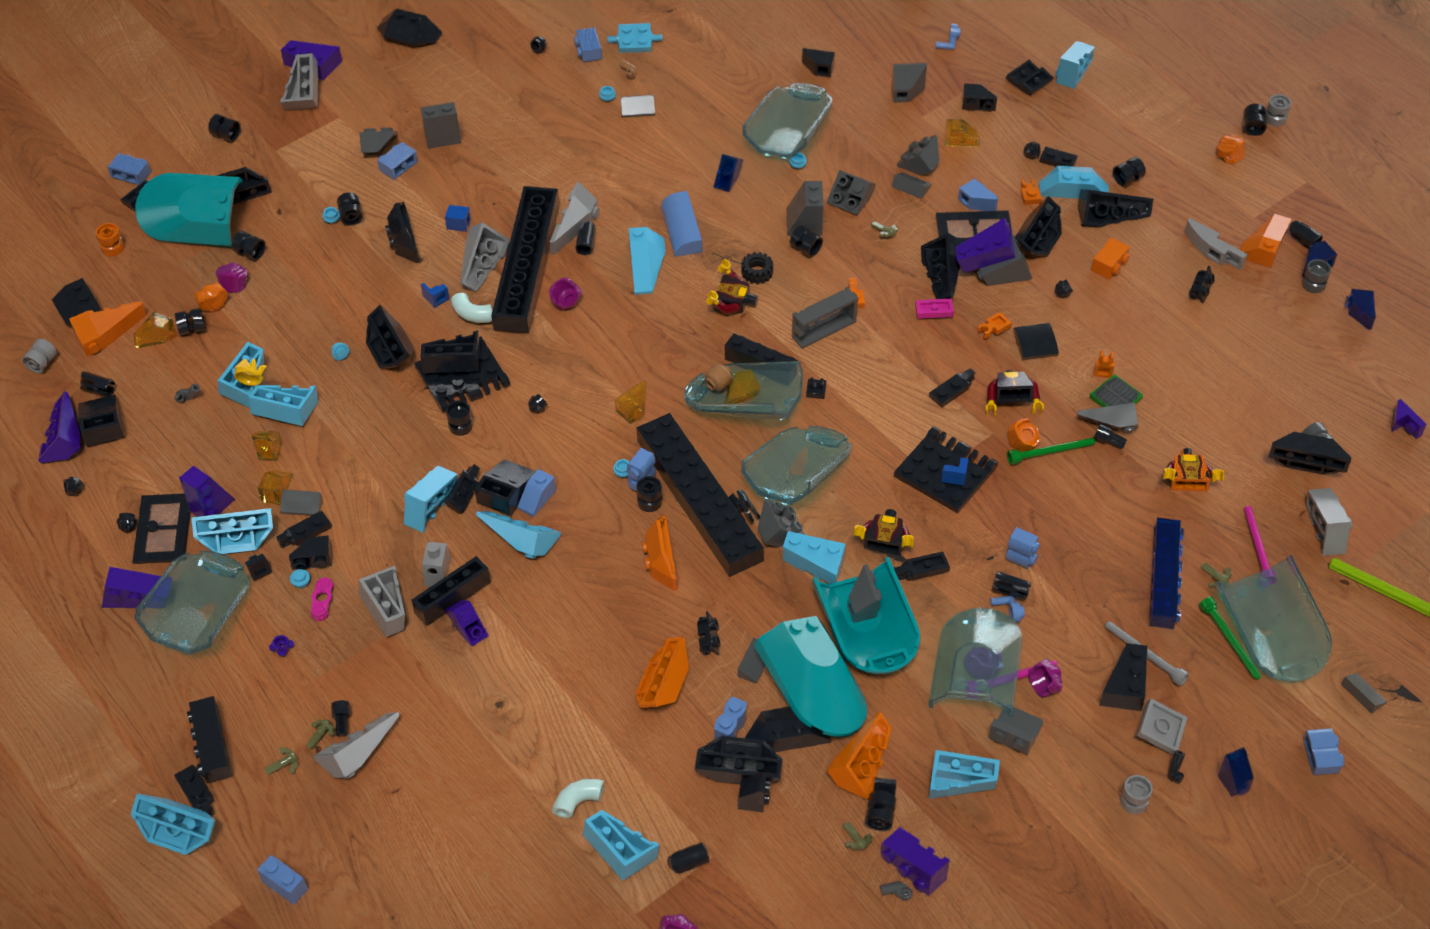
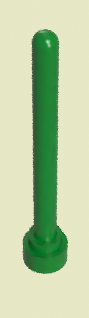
(1015, 456)
(1209, 606)

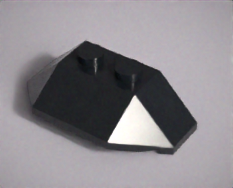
(409, 28)
(252, 184)
(1041, 228)
(401, 233)
(74, 300)
(386, 339)
(1310, 454)
(785, 731)
(737, 758)

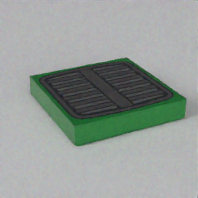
(1115, 392)

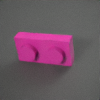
(934, 308)

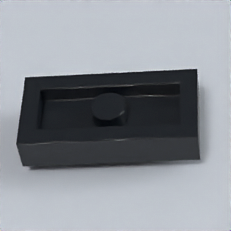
(1057, 158)

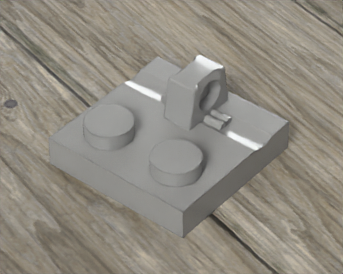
(1162, 726)

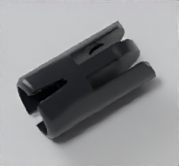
(1304, 233)
(585, 238)
(96, 384)
(743, 504)
(1011, 586)
(688, 858)

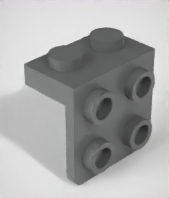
(1016, 730)

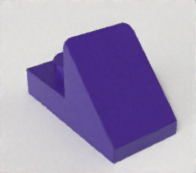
(1405, 417)

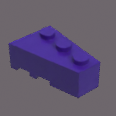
(326, 55)
(986, 247)
(203, 493)
(126, 588)
(915, 861)

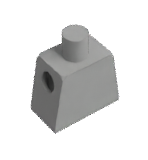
(435, 557)

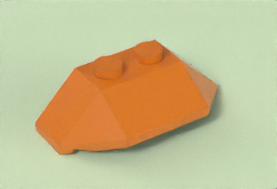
(659, 553)
(664, 674)

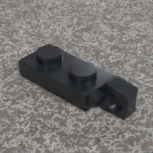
(952, 388)
(462, 489)
(306, 528)
(923, 566)
(195, 789)

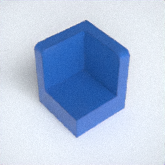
(457, 218)
(436, 295)
(955, 474)

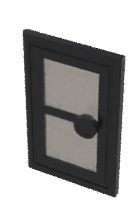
(968, 224)
(161, 528)

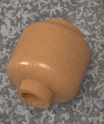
(718, 377)

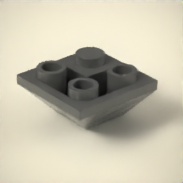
(908, 81)
(375, 141)
(921, 156)
(850, 192)
(776, 522)
(864, 597)

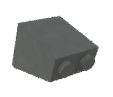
(440, 125)
(806, 208)
(1007, 271)

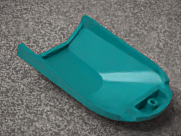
(187, 208)
(878, 643)
(813, 676)

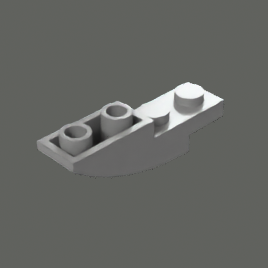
(1210, 245)

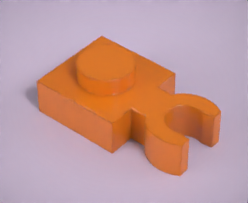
(1029, 193)
(997, 323)
(1104, 365)

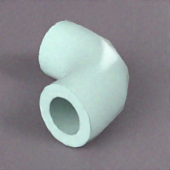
(470, 311)
(575, 793)

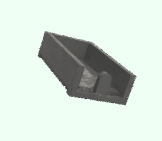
(824, 318)

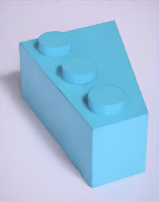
(229, 386)
(283, 404)
(427, 496)
(815, 555)
(962, 774)
(618, 845)

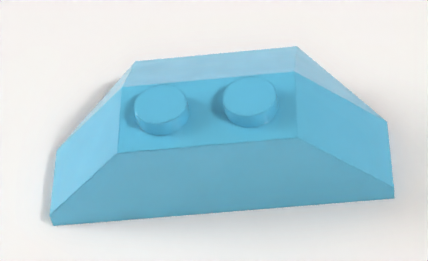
(1069, 180)
(233, 531)
(172, 823)

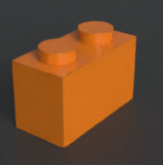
(1110, 258)

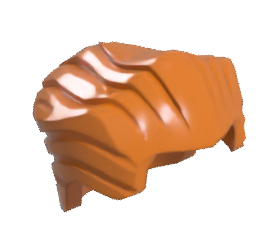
(1231, 148)
(211, 297)
(1023, 435)

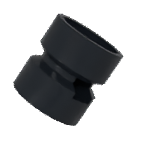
(1255, 119)
(224, 127)
(1130, 171)
(349, 208)
(806, 241)
(248, 245)
(183, 321)
(459, 418)
(649, 494)
(880, 810)

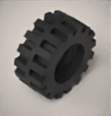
(757, 260)

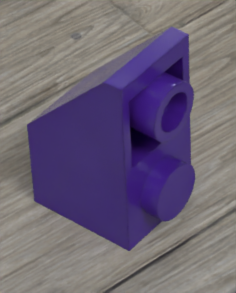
(467, 622)

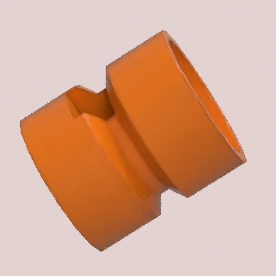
(109, 239)

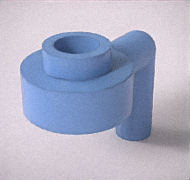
(954, 32)
(1015, 610)

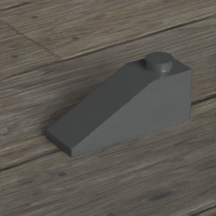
(1118, 417)

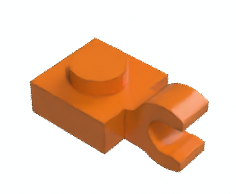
(853, 287)

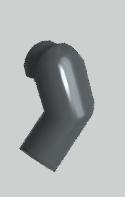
(187, 394)
(896, 888)

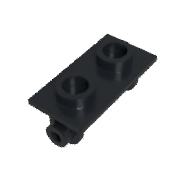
(1202, 284)
(708, 626)

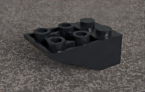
(100, 420)
(503, 486)

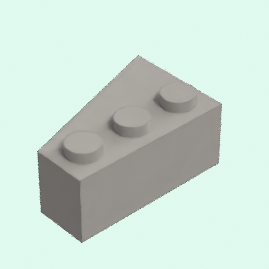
(302, 85)
(1330, 520)
(383, 600)

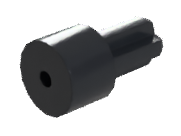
(1105, 434)
(341, 712)

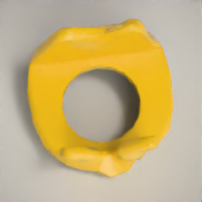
(248, 373)

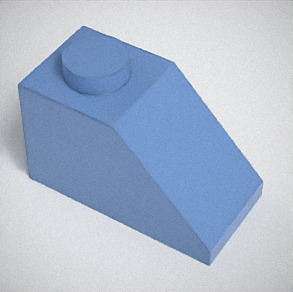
(537, 492)

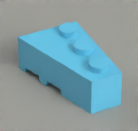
(1074, 64)

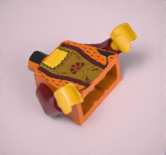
(1191, 472)

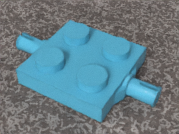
(634, 38)

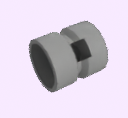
(1278, 110)
(39, 355)
(1136, 794)

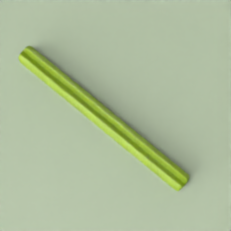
(1380, 586)

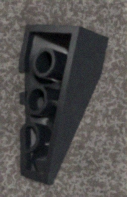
(1106, 208)
(942, 264)

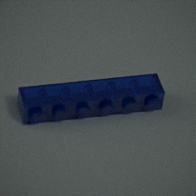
(1165, 573)

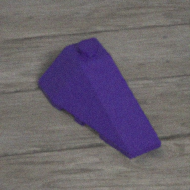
(62, 432)

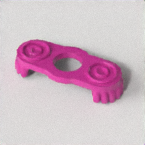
(320, 608)

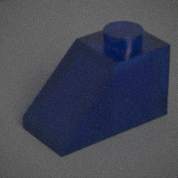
(728, 172)
(1320, 251)
(1361, 307)
(1236, 772)

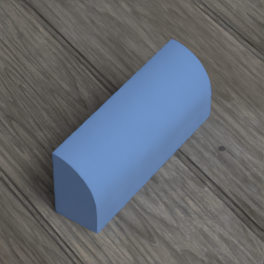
(681, 224)

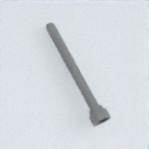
(1178, 675)

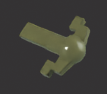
(886, 231)
(1216, 575)
(324, 726)
(290, 758)
(860, 843)

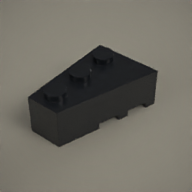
(451, 355)
(1128, 681)

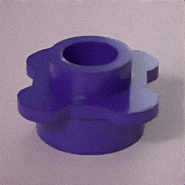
(278, 641)

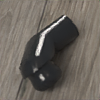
(1175, 764)

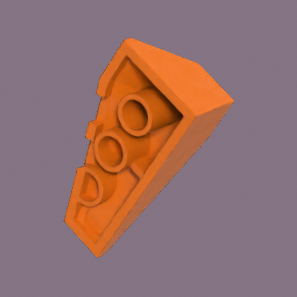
(1266, 240)
(101, 328)
(859, 760)

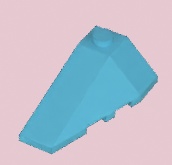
(647, 254)
(525, 538)

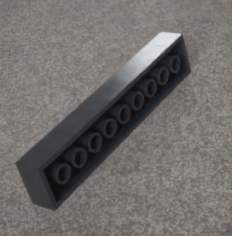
(525, 259)
(700, 495)

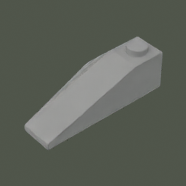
(581, 209)
(481, 253)
(349, 755)

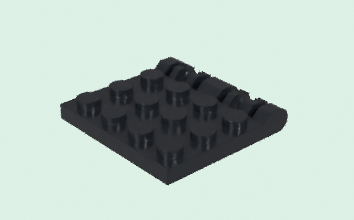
(449, 385)
(925, 466)

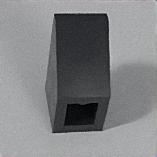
(818, 61)
(978, 98)
(312, 553)
(754, 793)

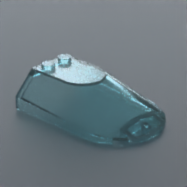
(787, 119)
(776, 399)
(795, 462)
(193, 601)
(1278, 622)
(978, 658)

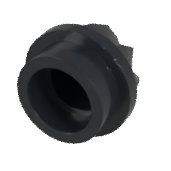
(538, 44)
(1032, 149)
(1063, 288)
(537, 403)
(72, 485)
(126, 521)

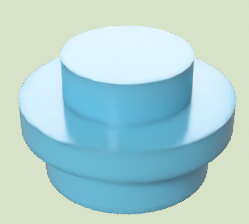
(607, 93)
(798, 161)
(331, 215)
(339, 351)
(620, 468)
(300, 578)

